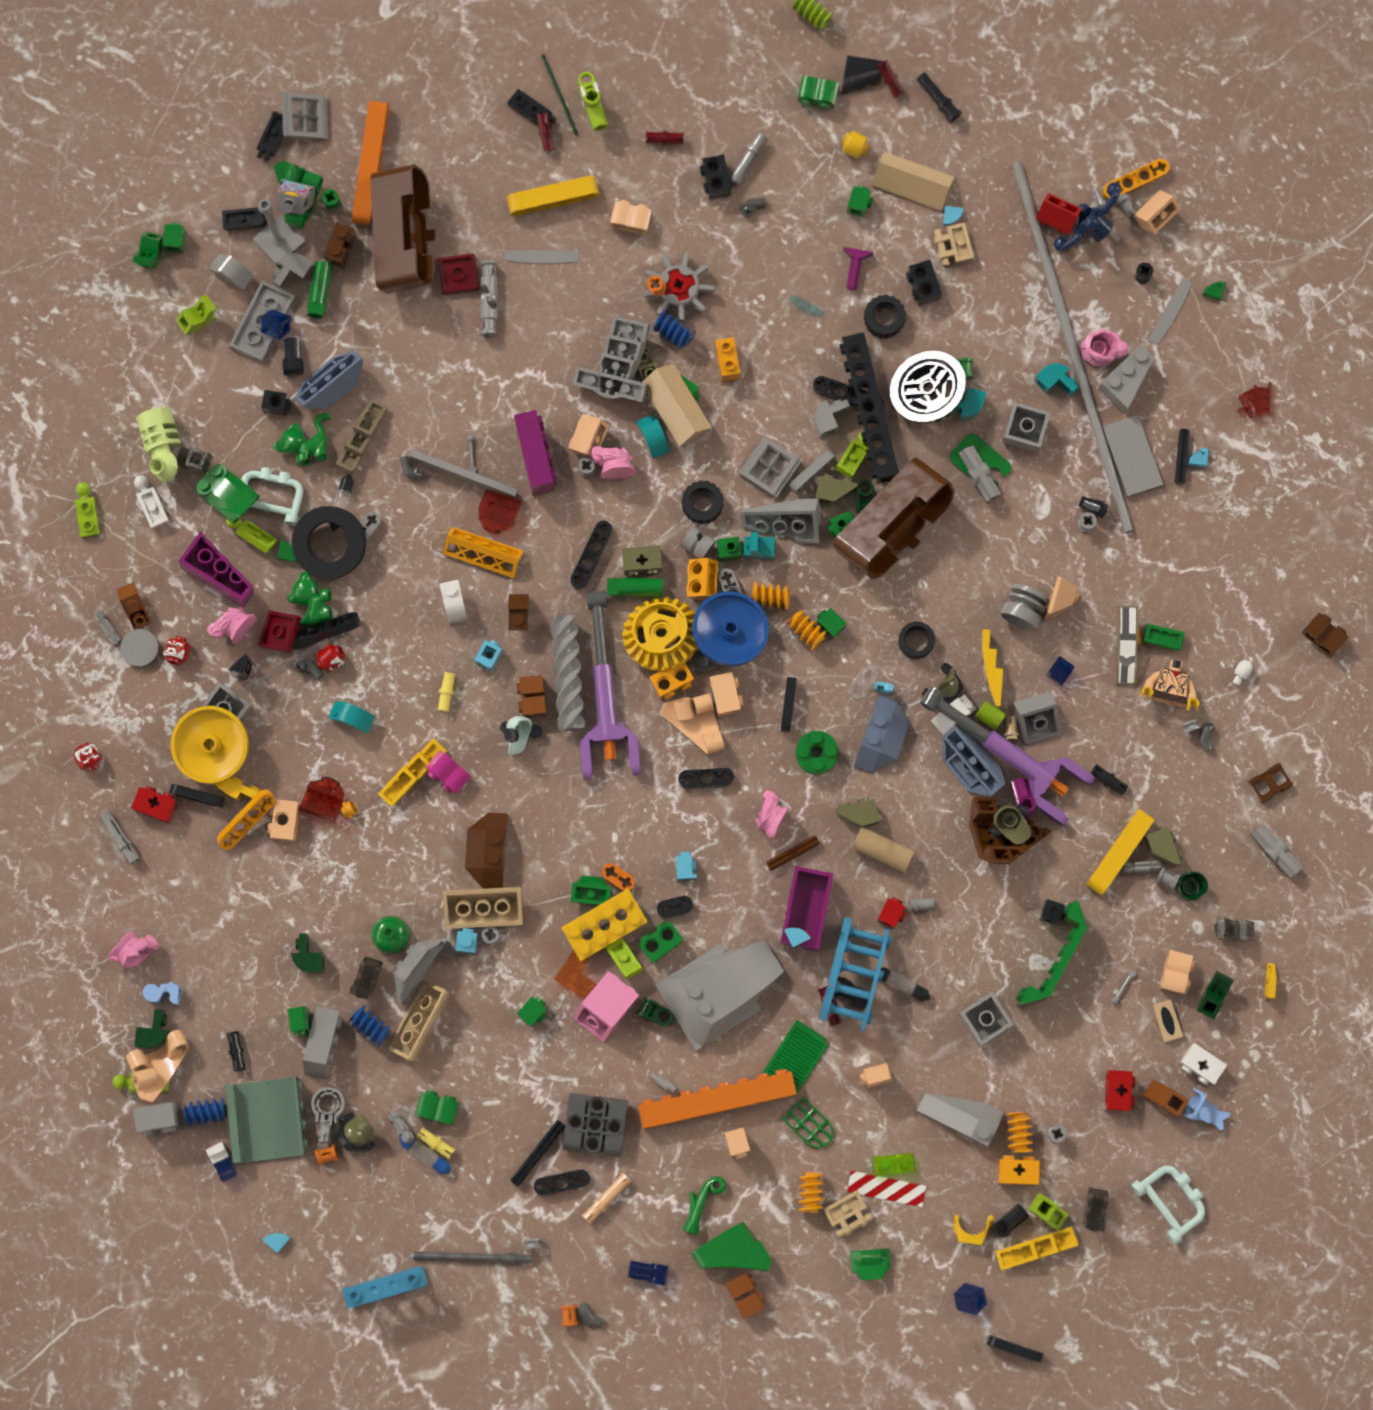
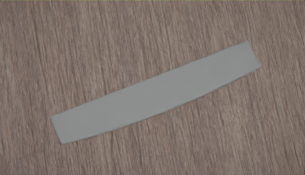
(537, 256)
(1170, 311)

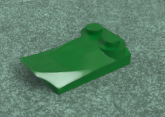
(226, 492)

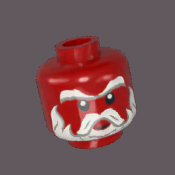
(177, 650)
(330, 658)
(87, 757)

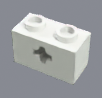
(1213, 1065)

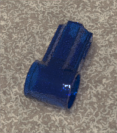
(652, 1272)

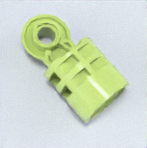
(159, 437)

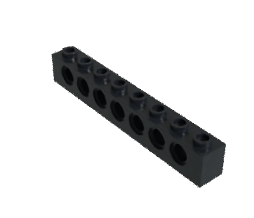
(858, 344)

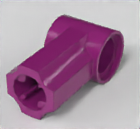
(1022, 795)

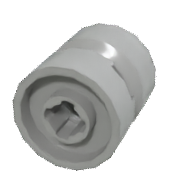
(698, 543)

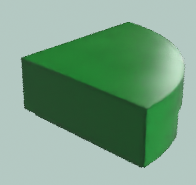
(1214, 290)
(285, 552)

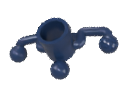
(1092, 221)

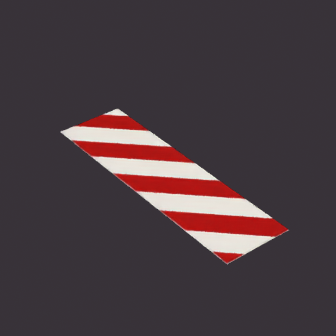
(886, 1188)

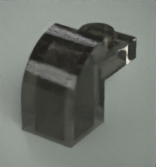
(194, 460)
(1234, 930)
(367, 978)
(1095, 1209)

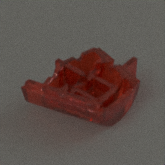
(1257, 401)

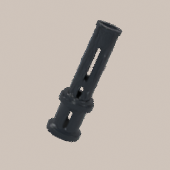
(944, 103)

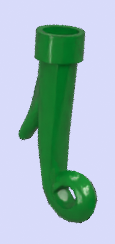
(697, 1206)

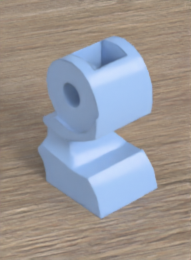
(155, 994)

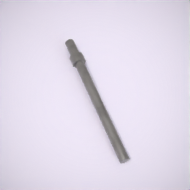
(511, 1257)

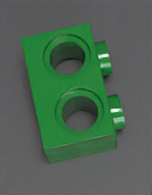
(664, 946)

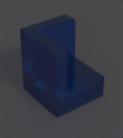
(275, 324)
(1060, 670)
(970, 1299)

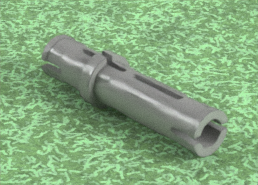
(751, 153)
(122, 841)

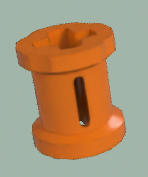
(656, 280)
(326, 1155)
(569, 1315)

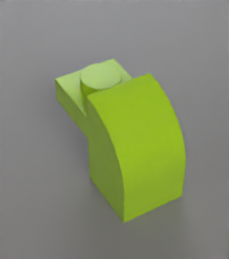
(198, 316)
(1048, 1211)

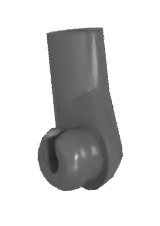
(751, 204)
(408, 470)
(310, 667)
(1204, 735)
(586, 1316)

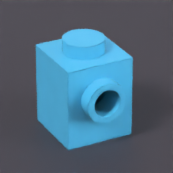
(466, 941)

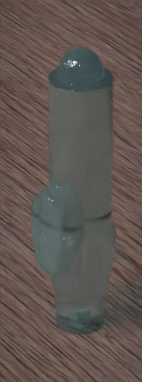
(804, 305)

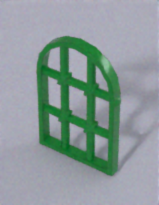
(808, 1116)

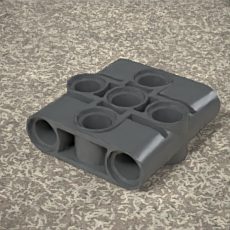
(577, 1108)

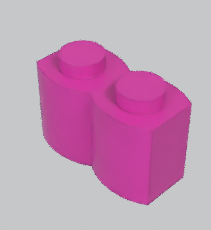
(447, 772)

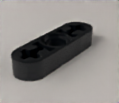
(788, 704)
(691, 773)
(196, 795)
(546, 1180)
(1015, 1349)

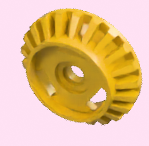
(652, 653)

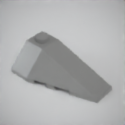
(790, 519)
(969, 1118)

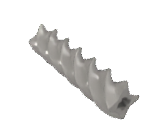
(566, 669)

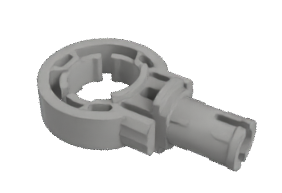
(326, 1125)

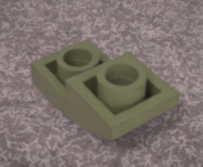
(647, 364)

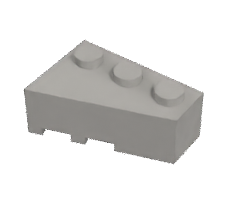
(1126, 378)
(321, 1042)

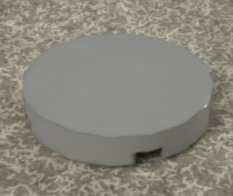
(139, 648)

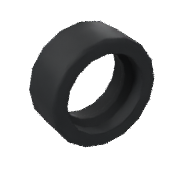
(920, 626)

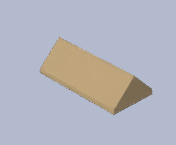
(912, 181)
(676, 405)
(483, 907)
(418, 1021)

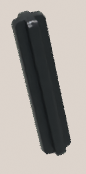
(1182, 456)

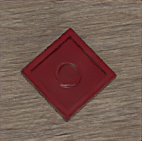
(458, 274)
(279, 631)

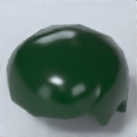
(1192, 885)

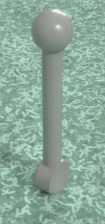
(470, 439)
(1131, 973)

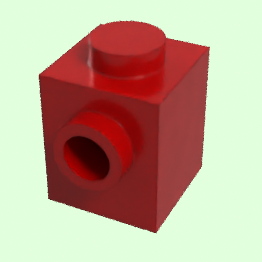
(892, 913)

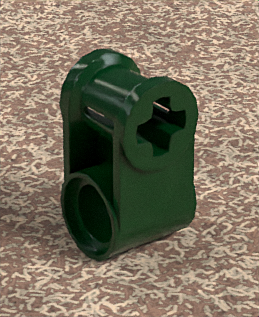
(863, 499)
(654, 1012)

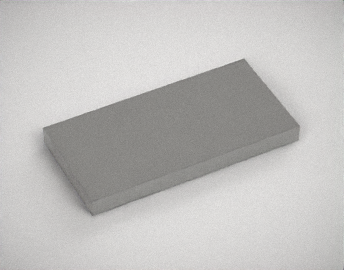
(248, 335)
(1132, 456)

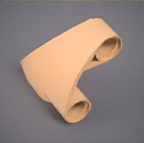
(696, 720)
(155, 1069)

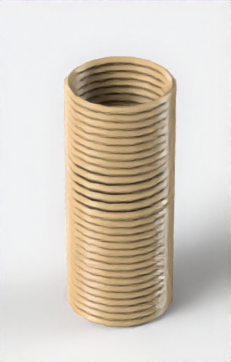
(883, 849)

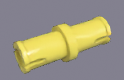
(446, 692)
(435, 1143)

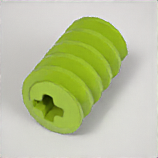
(813, 13)

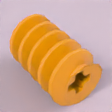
(771, 595)
(807, 630)
(1019, 1132)
(811, 1192)

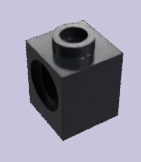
(268, 399)
(1052, 912)

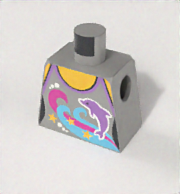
(294, 197)

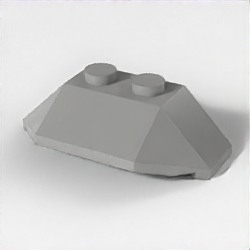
(415, 965)

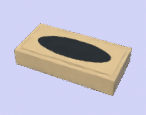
(1167, 1021)

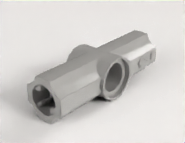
(979, 474)
(1276, 851)

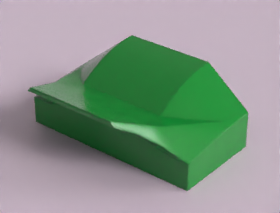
(590, 891)
(870, 1263)

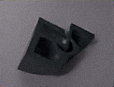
(860, 73)

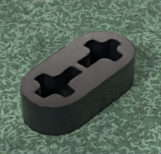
(676, 911)

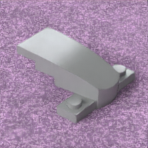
(618, 363)

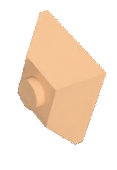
(1061, 598)

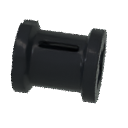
(1144, 267)

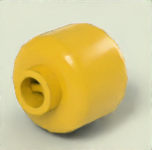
(855, 144)

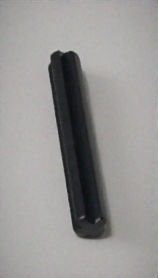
(537, 1153)

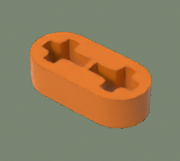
(621, 873)

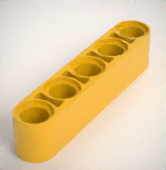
(552, 195)
(1120, 852)

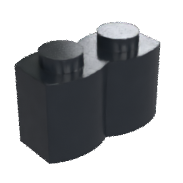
(855, 1002)

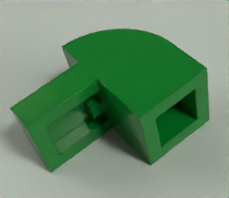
(149, 250)

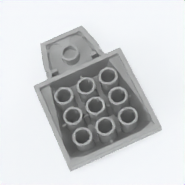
(719, 990)

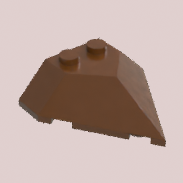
(1001, 849)

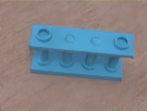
(385, 1287)

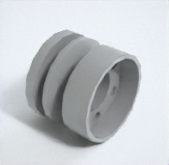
(1026, 604)

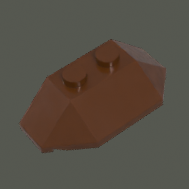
(487, 850)

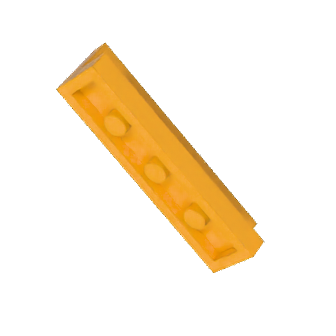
(483, 547)

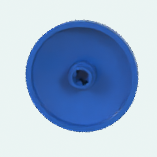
(730, 629)

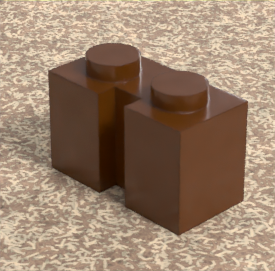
(341, 238)
(1324, 634)

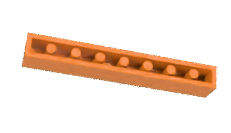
(717, 1100)

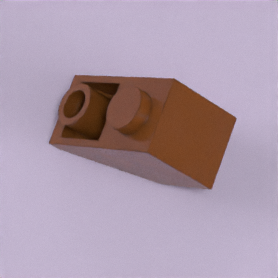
(133, 606)
(1166, 1098)

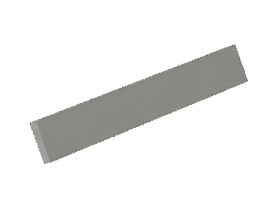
(463, 474)

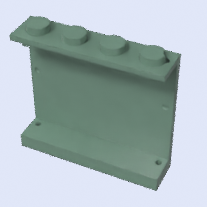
(266, 1120)

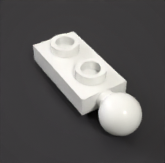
(150, 502)

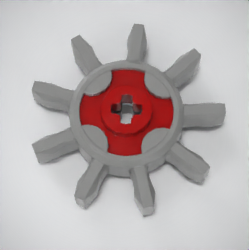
(687, 280)

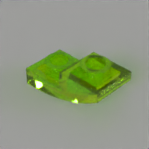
(893, 1164)

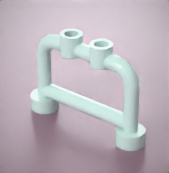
(284, 480)
(1182, 1181)

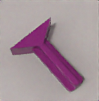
(855, 266)

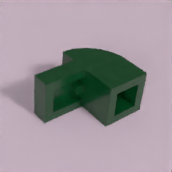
(307, 962)
(1214, 995)
(152, 1037)

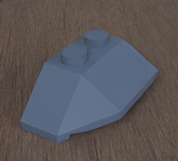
(330, 381)
(883, 736)
(971, 762)

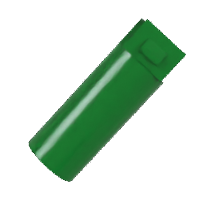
(319, 289)
(635, 587)

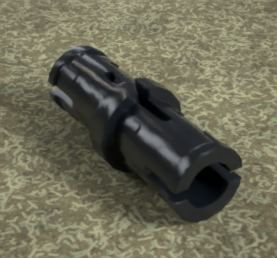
(1109, 779)
(236, 1051)

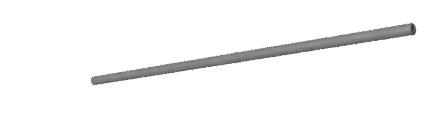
(1072, 347)

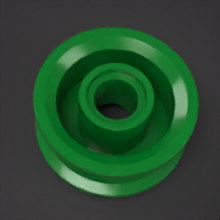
(819, 740)

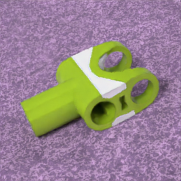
(591, 102)

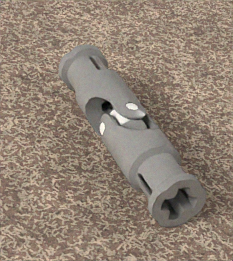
(488, 296)

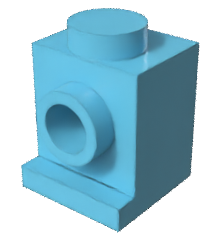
(482, 660)
(685, 866)

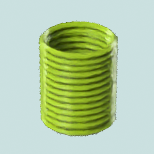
(990, 715)

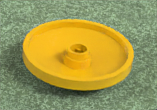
(209, 744)

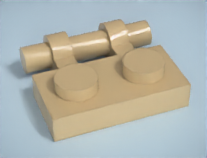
(959, 243)
(846, 1208)

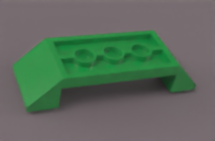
(1074, 917)

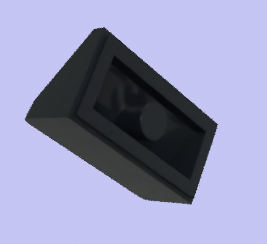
(242, 667)

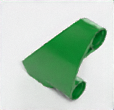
(298, 174)
(733, 1250)

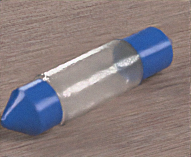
(427, 1156)

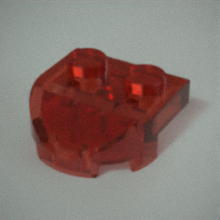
(497, 512)
(323, 799)

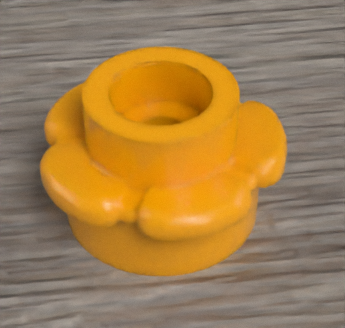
(349, 809)

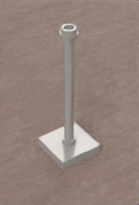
(277, 237)

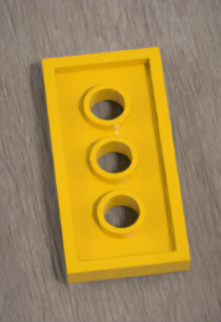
(591, 919)

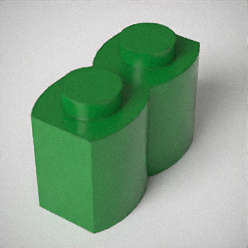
(818, 92)
(299, 1021)
(437, 1108)

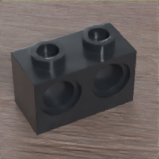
(719, 176)
(929, 282)

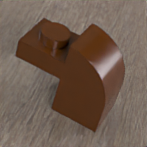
(518, 612)

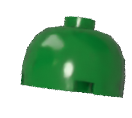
(390, 934)

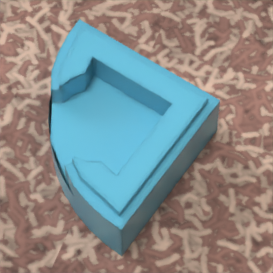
(951, 215)
(1199, 458)
(883, 687)
(796, 936)
(276, 1241)

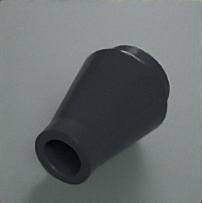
(1094, 506)

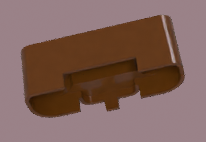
(401, 229)
(894, 518)

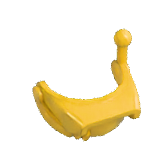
(964, 1237)

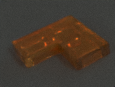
(571, 976)

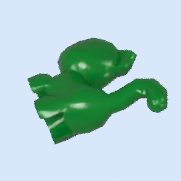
(294, 442)
(306, 593)

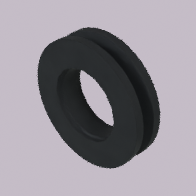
(304, 553)

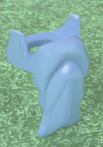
(1200, 1109)

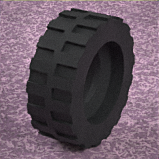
(891, 303)
(702, 516)

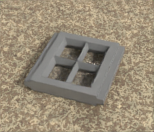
(304, 116)
(770, 467)

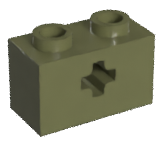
(632, 558)

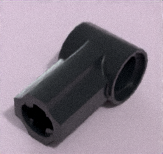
(292, 357)
(1011, 1220)

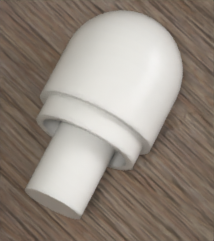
(1242, 671)

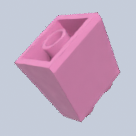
(605, 1006)

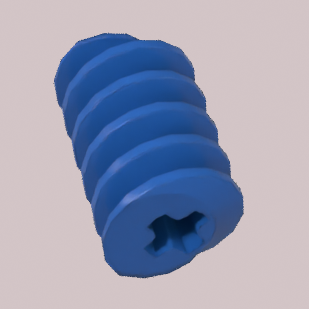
(673, 330)
(370, 1026)
(205, 1111)

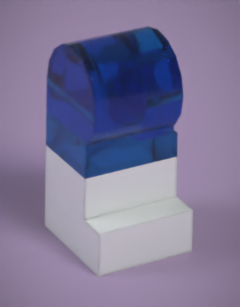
(222, 1161)

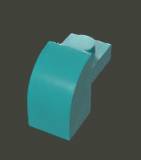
(1053, 375)
(972, 405)
(653, 436)
(759, 547)
(351, 716)

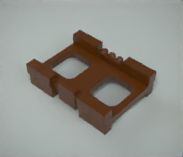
(1267, 777)

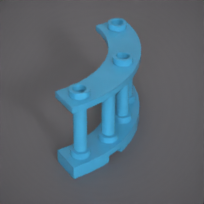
(841, 965)

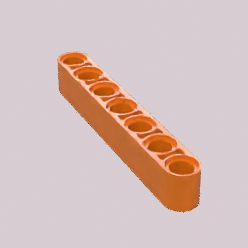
(370, 160)

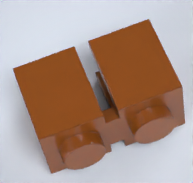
(529, 687)
(740, 1286)

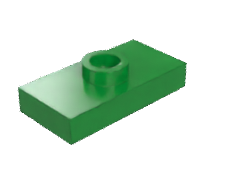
(1163, 637)

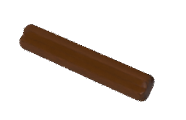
(792, 853)

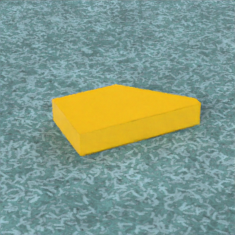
(1270, 982)

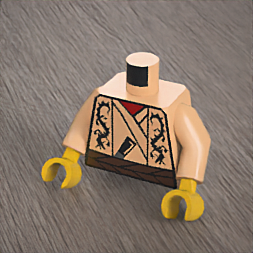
(1171, 687)

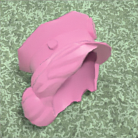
(1102, 348)
(614, 462)
(232, 624)
(771, 814)
(132, 950)

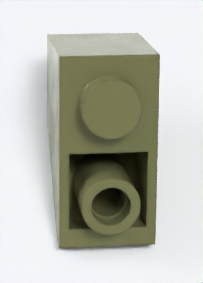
(833, 490)
(860, 814)
(1162, 847)

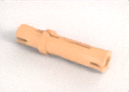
(606, 1198)

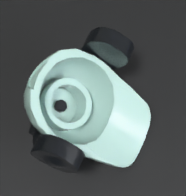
(517, 732)

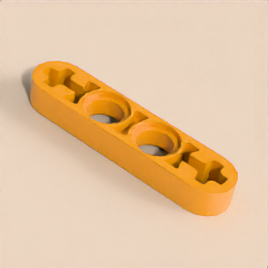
(1134, 177)
(248, 821)

